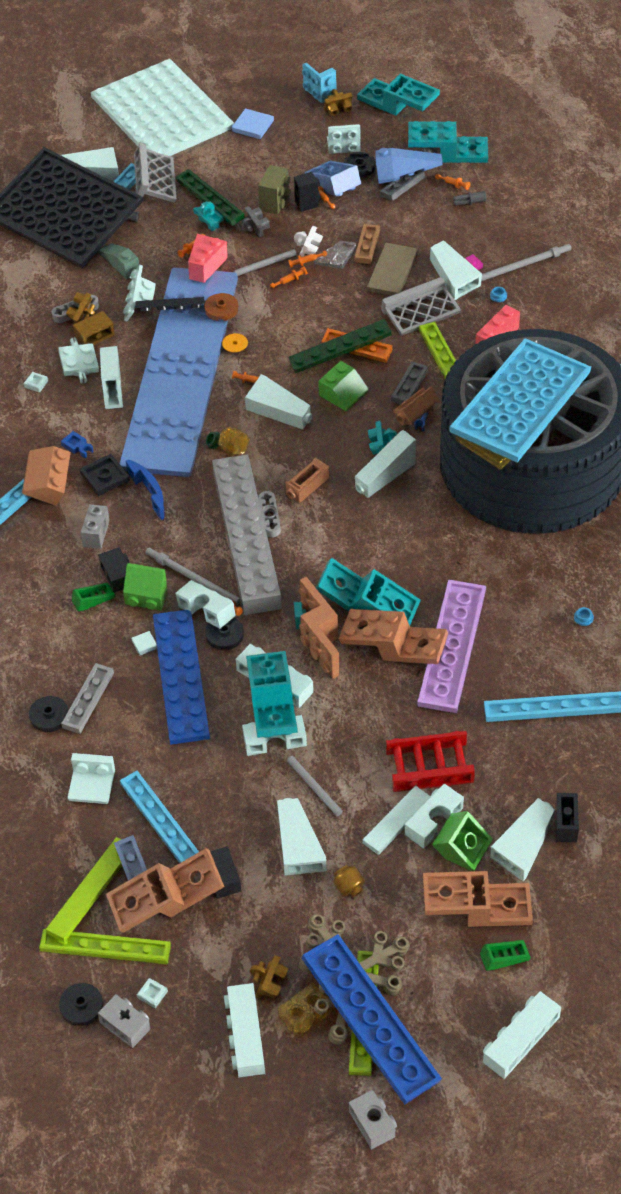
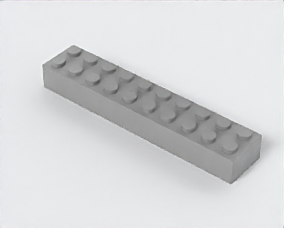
(246, 535)

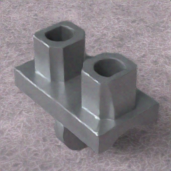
(252, 221)

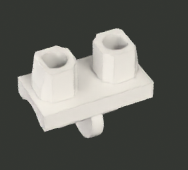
(302, 239)

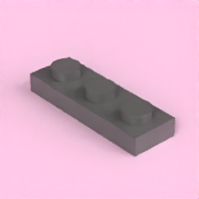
(402, 185)
(409, 383)

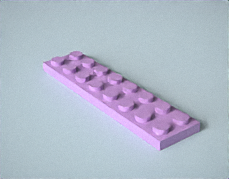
(460, 616)

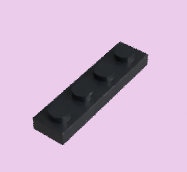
(177, 303)

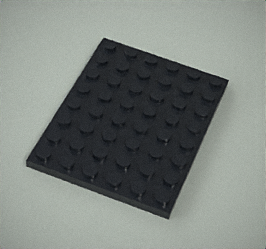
(65, 207)

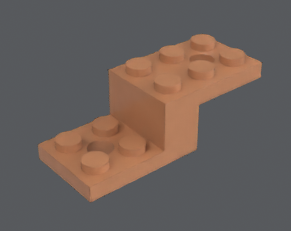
(319, 628)
(393, 636)
(164, 890)
(477, 899)

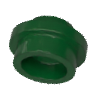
(212, 440)

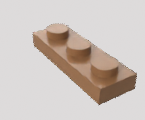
(367, 243)

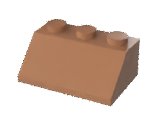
(46, 474)

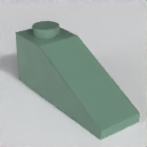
(120, 258)

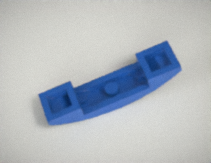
(141, 474)

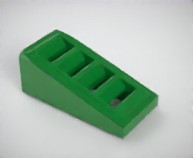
(83, 602)
(491, 958)

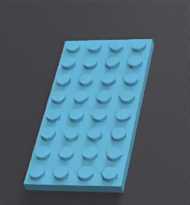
(520, 400)

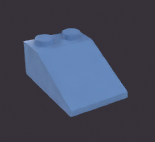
(336, 177)

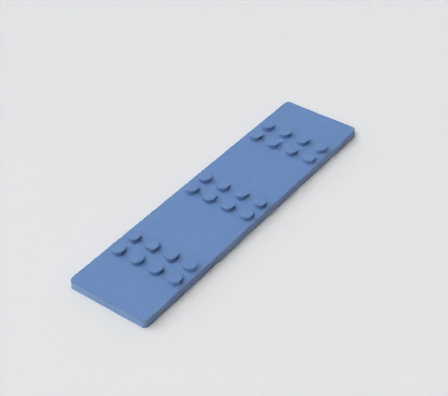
(177, 379)

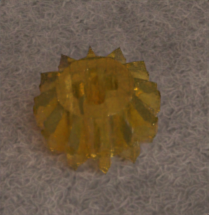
(233, 441)

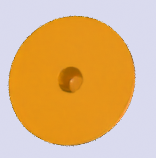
(235, 342)

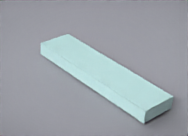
(394, 821)

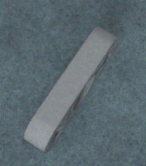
(62, 309)
(272, 507)

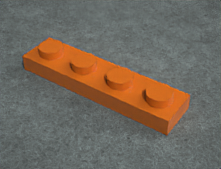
(376, 351)

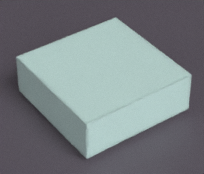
(36, 382)
(144, 643)
(152, 993)

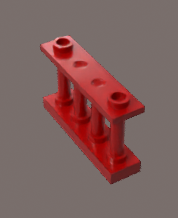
(430, 778)

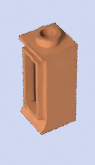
(416, 406)
(307, 480)

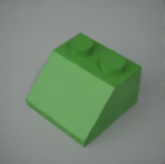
(342, 386)
(145, 587)
(462, 840)

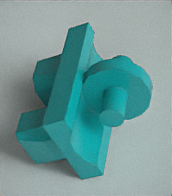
(209, 215)
(381, 435)

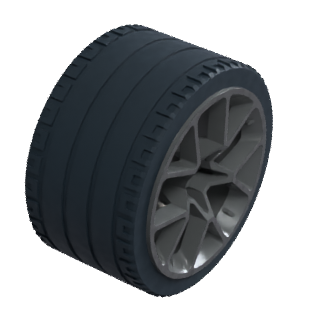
(549, 485)

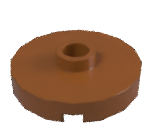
(221, 306)

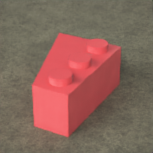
(206, 257)
(504, 321)

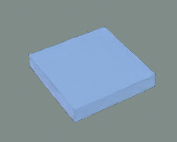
(252, 123)

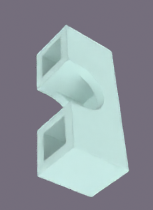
(216, 608)
(258, 745)
(441, 803)

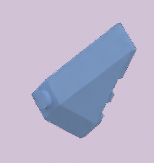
(395, 162)

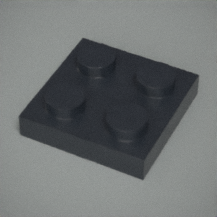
(104, 474)

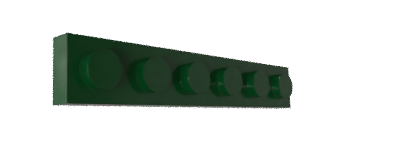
(207, 194)
(340, 346)

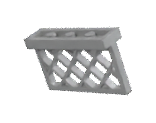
(143, 172)
(411, 297)

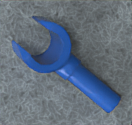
(421, 422)

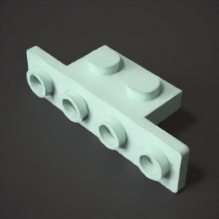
(140, 290)

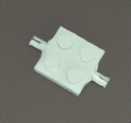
(78, 360)

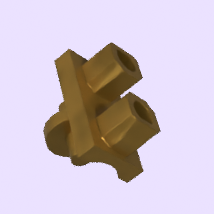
(336, 101)
(84, 302)
(273, 969)

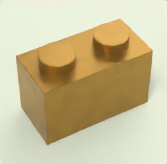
(94, 329)

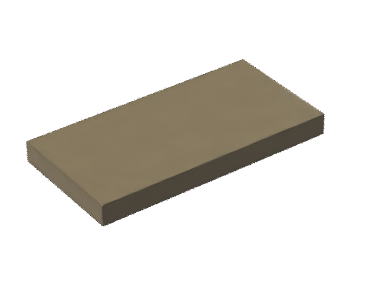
(392, 269)

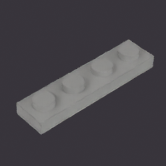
(87, 698)

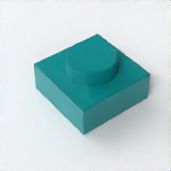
(298, 611)

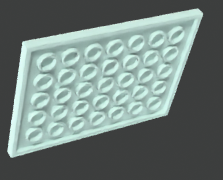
(162, 109)

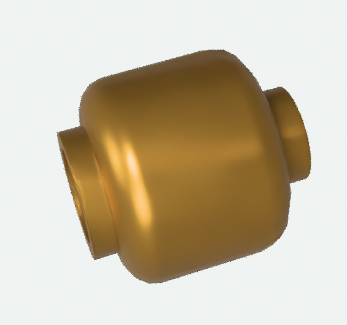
(348, 881)

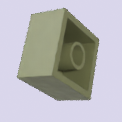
(274, 189)

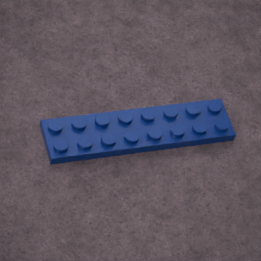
(181, 677)
(371, 1019)

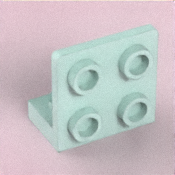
(344, 139)
(91, 778)

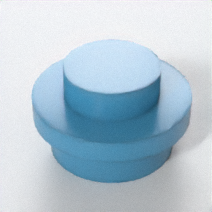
(498, 294)
(583, 616)

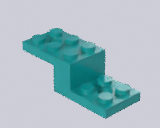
(398, 94)
(444, 136)
(365, 593)
(271, 694)

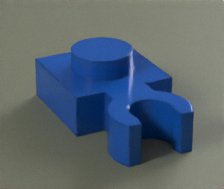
(76, 443)

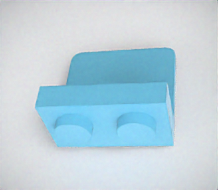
(318, 84)

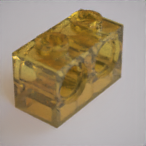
(300, 1006)

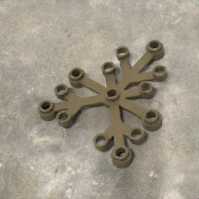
(379, 956)

